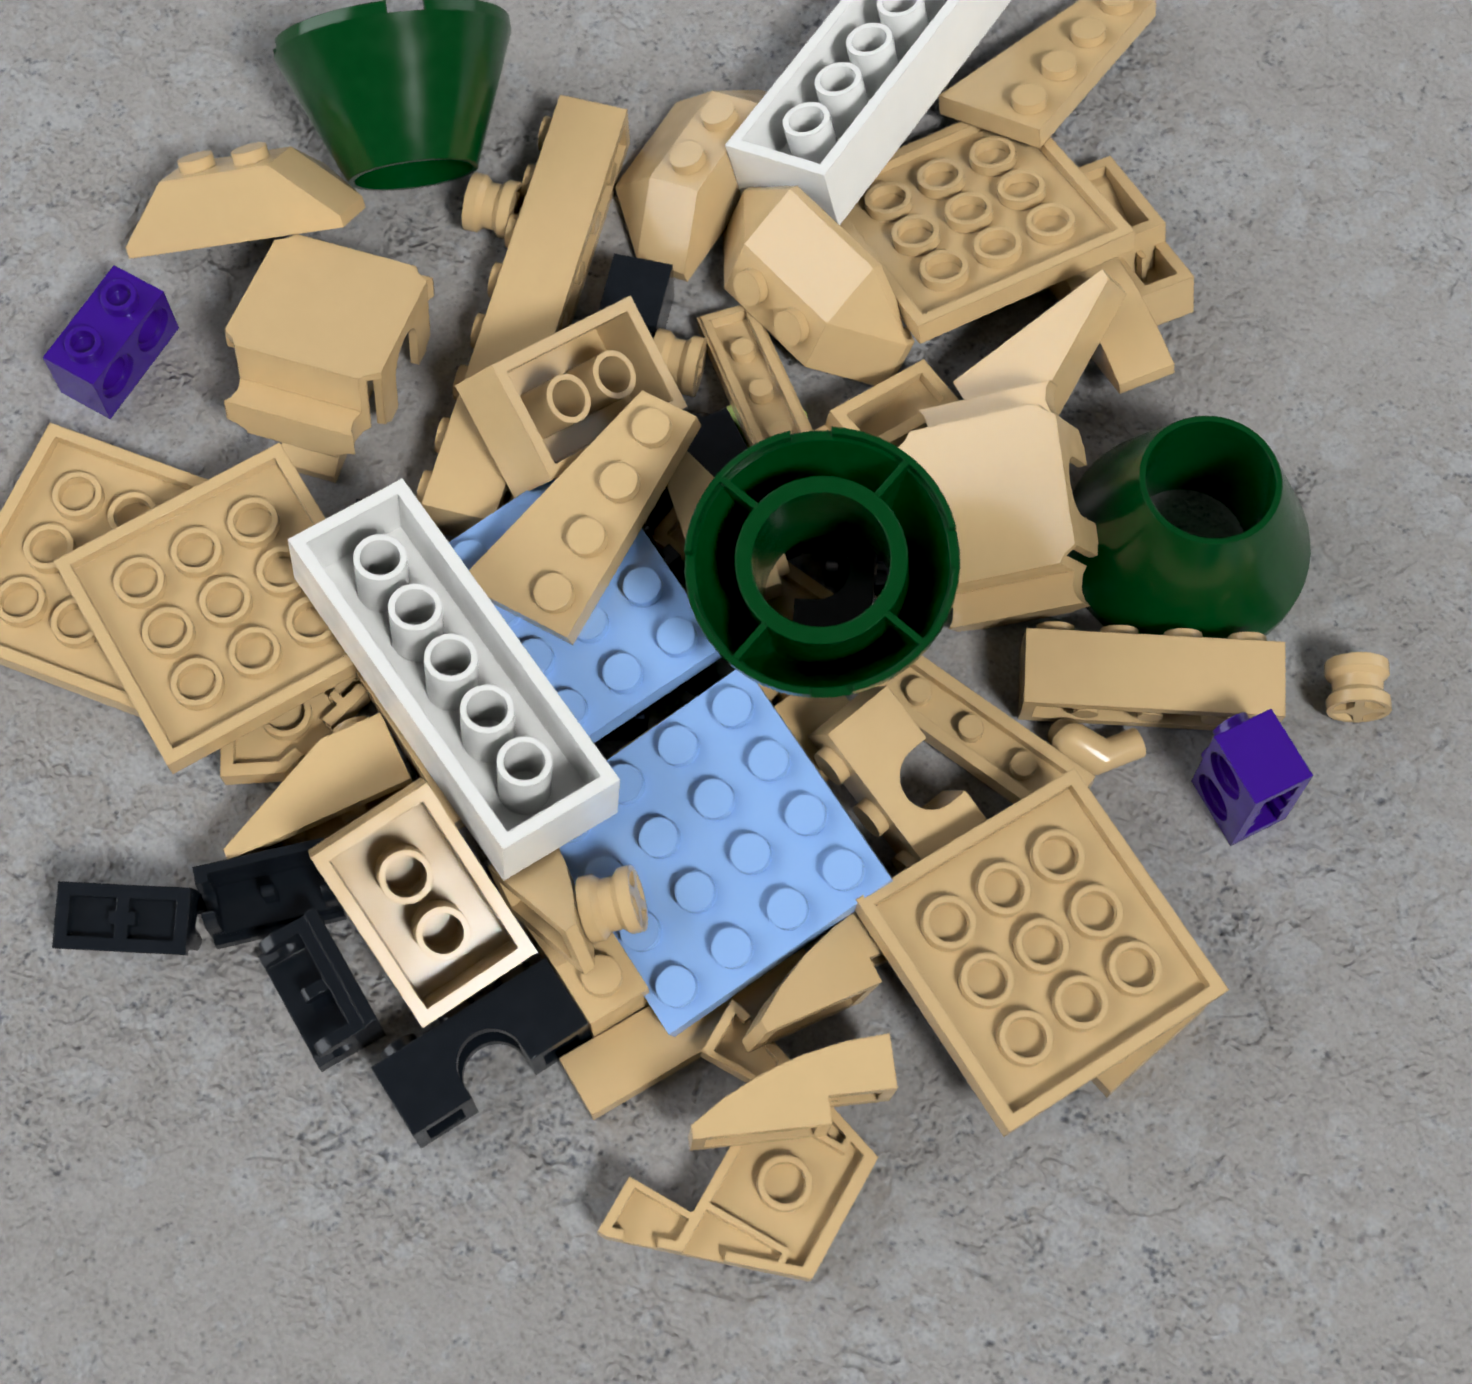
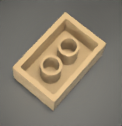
(563, 391)
(422, 901)

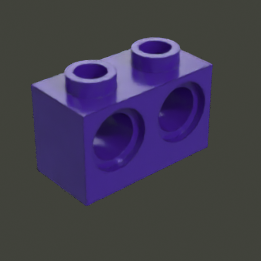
(111, 342)
(1250, 775)

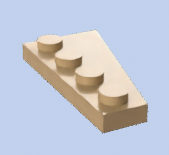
(1049, 71)
(580, 529)

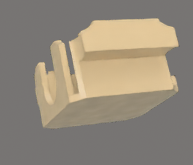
(315, 334)
(1012, 503)

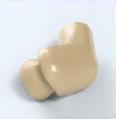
(1094, 751)

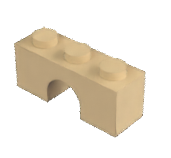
(865, 752)

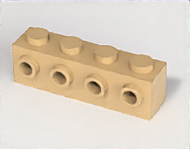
(1148, 677)

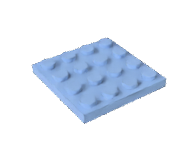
(633, 644)
(731, 846)

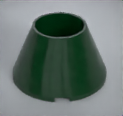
(399, 91)
(807, 489)
(1171, 579)

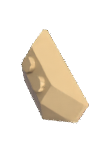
(682, 180)
(242, 200)
(813, 286)

